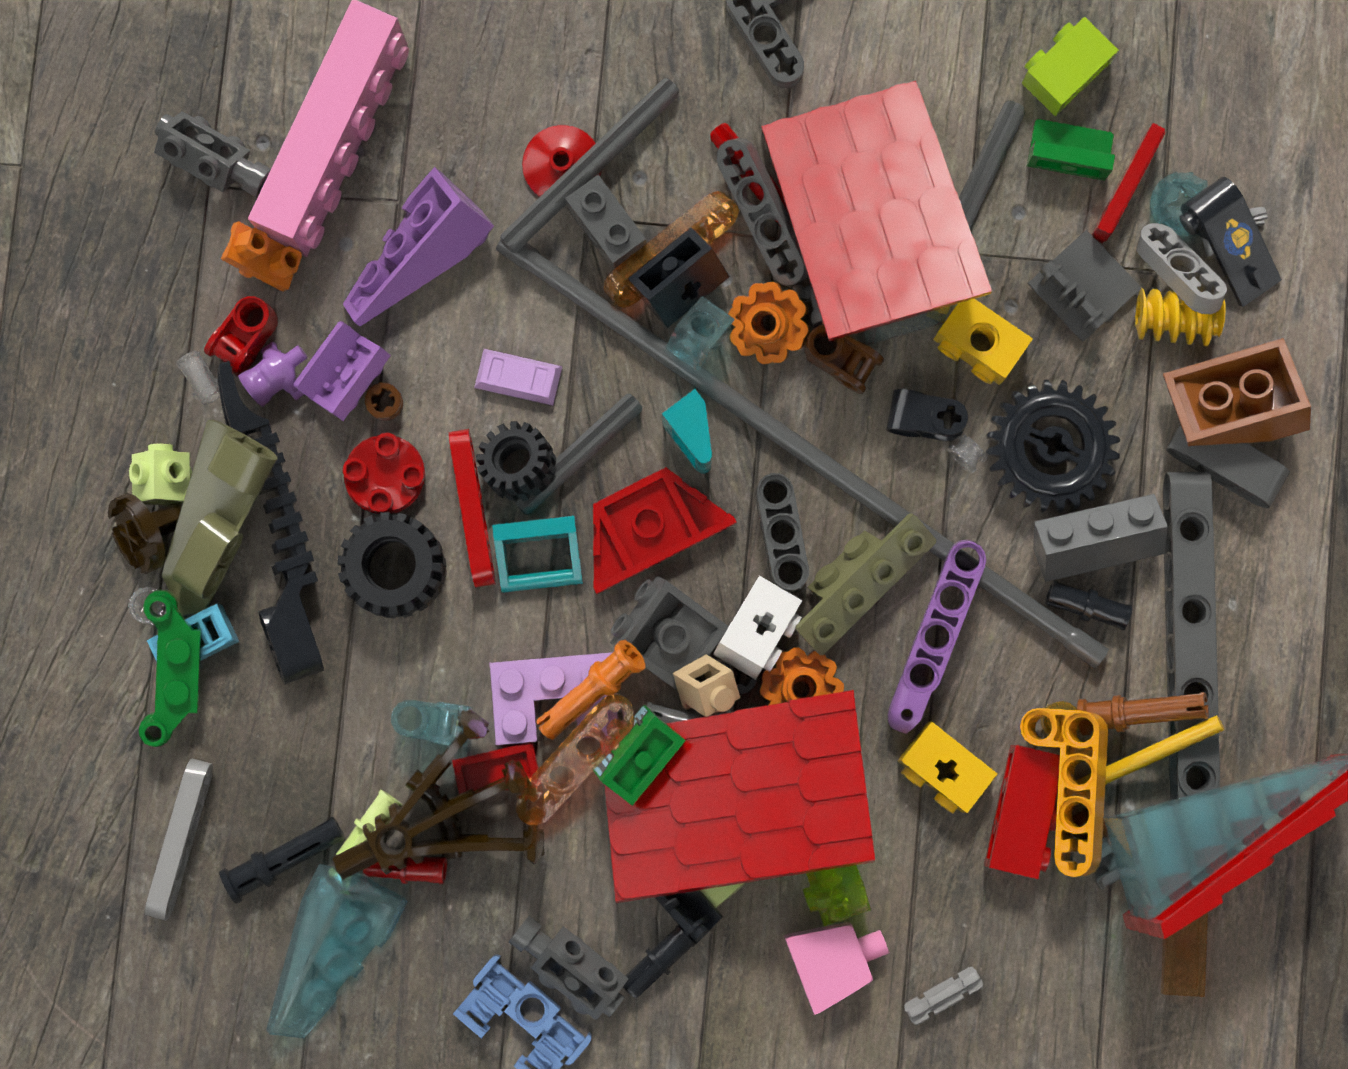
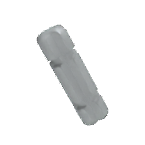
(943, 995)

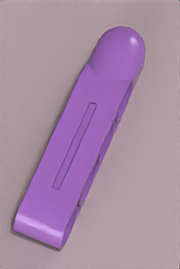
(915, 696)

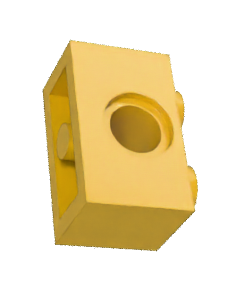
(1005, 339)

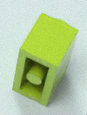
(1069, 65)

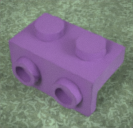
(341, 370)

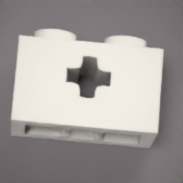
(765, 606)

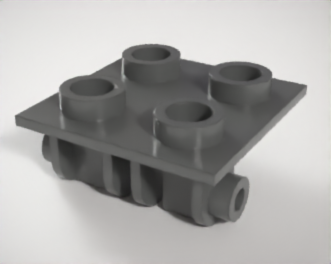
(1084, 285)

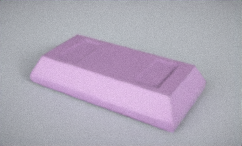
(518, 377)

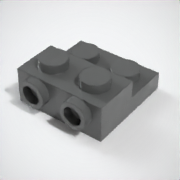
(668, 629)

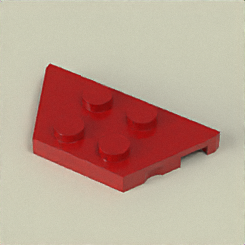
(649, 526)

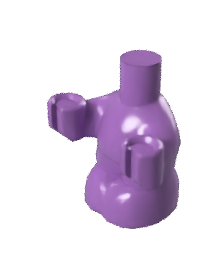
(273, 374)

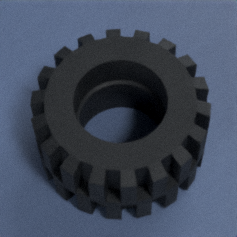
(364, 544)

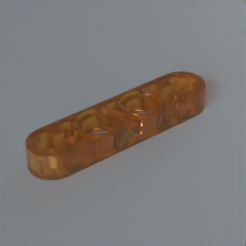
(703, 212)
(578, 762)

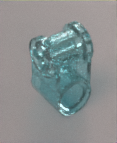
(435, 721)

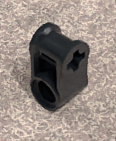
(917, 414)

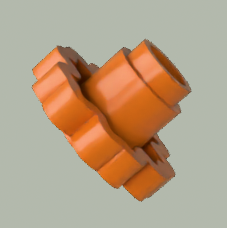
(750, 333)
(796, 667)

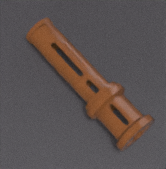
(1122, 713)

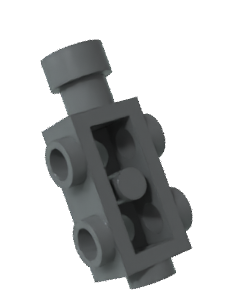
(208, 154)
(576, 967)

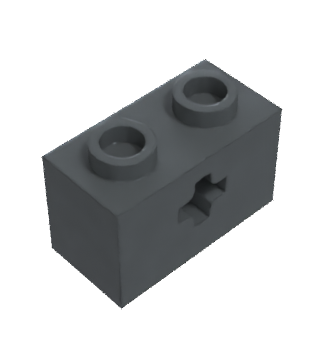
(605, 222)

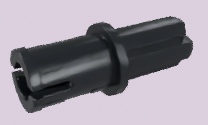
(657, 962)

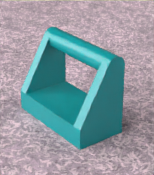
(689, 429)
(535, 531)

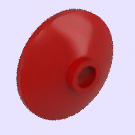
(544, 147)

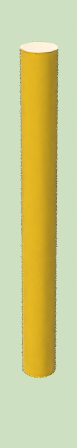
(1160, 750)

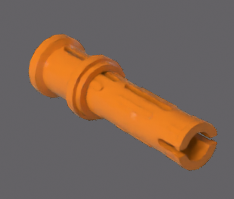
(602, 680)

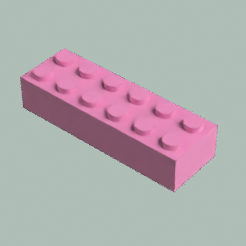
(330, 128)

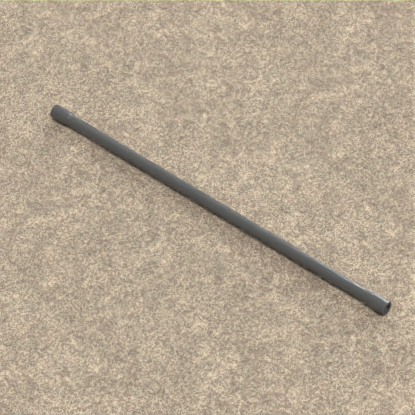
(531, 260)

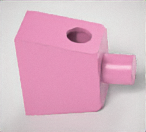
(833, 961)

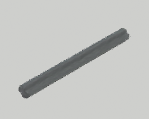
(990, 159)
(589, 165)

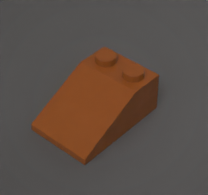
(1240, 397)

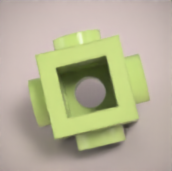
(160, 475)

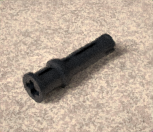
(265, 867)

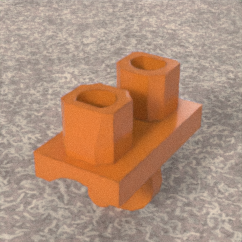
(261, 256)

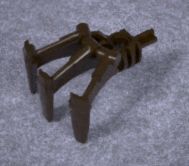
(444, 813)

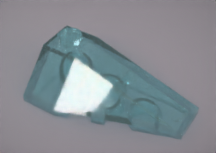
(330, 939)

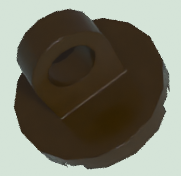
(141, 532)

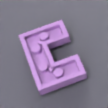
(523, 682)

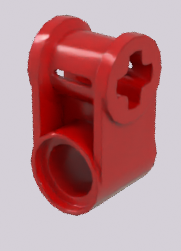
(240, 337)

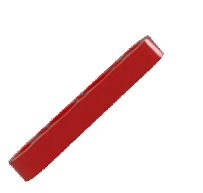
(472, 508)

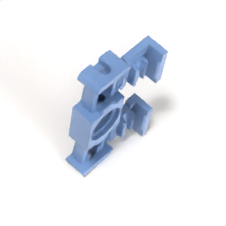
(498, 988)

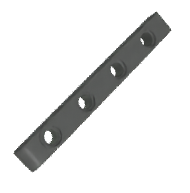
(1190, 646)

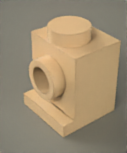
(710, 696)

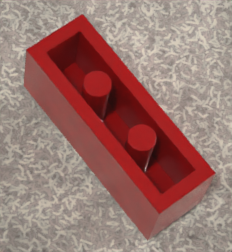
(1024, 813)

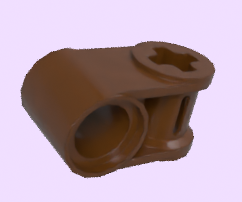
(844, 360)

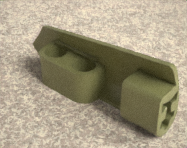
(218, 499)

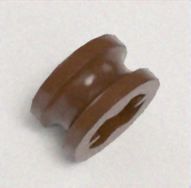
(378, 390)

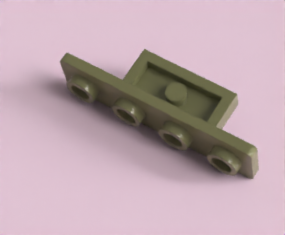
(860, 579)

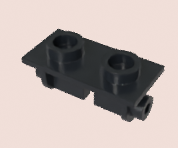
(692, 913)

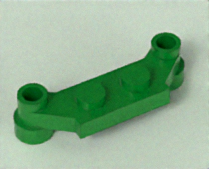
(175, 671)

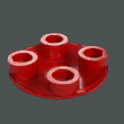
(384, 474)

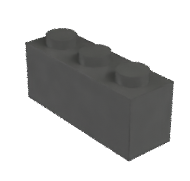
(1100, 537)

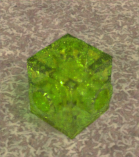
(836, 894)

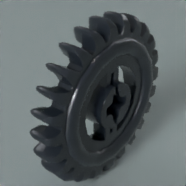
(1016, 429)

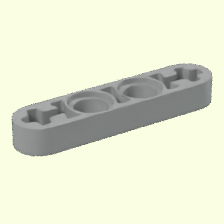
(179, 839)

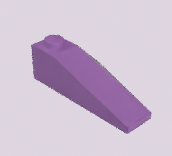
(433, 236)

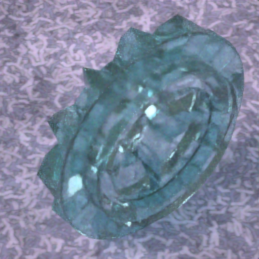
(1168, 192)

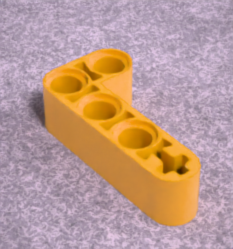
(1069, 790)

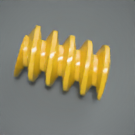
(1176, 317)

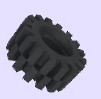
(501, 447)

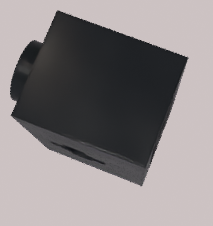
(679, 277)

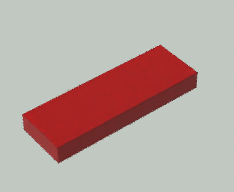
(1128, 183)

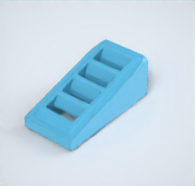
(222, 624)

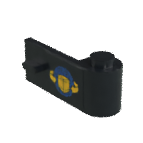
(1226, 222)

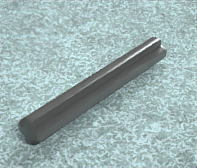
(584, 448)

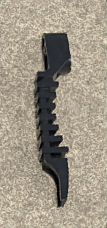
(286, 621)

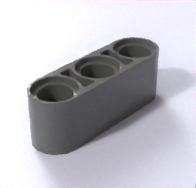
(1234, 467)
(786, 513)

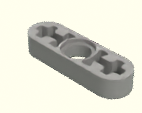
(1200, 287)

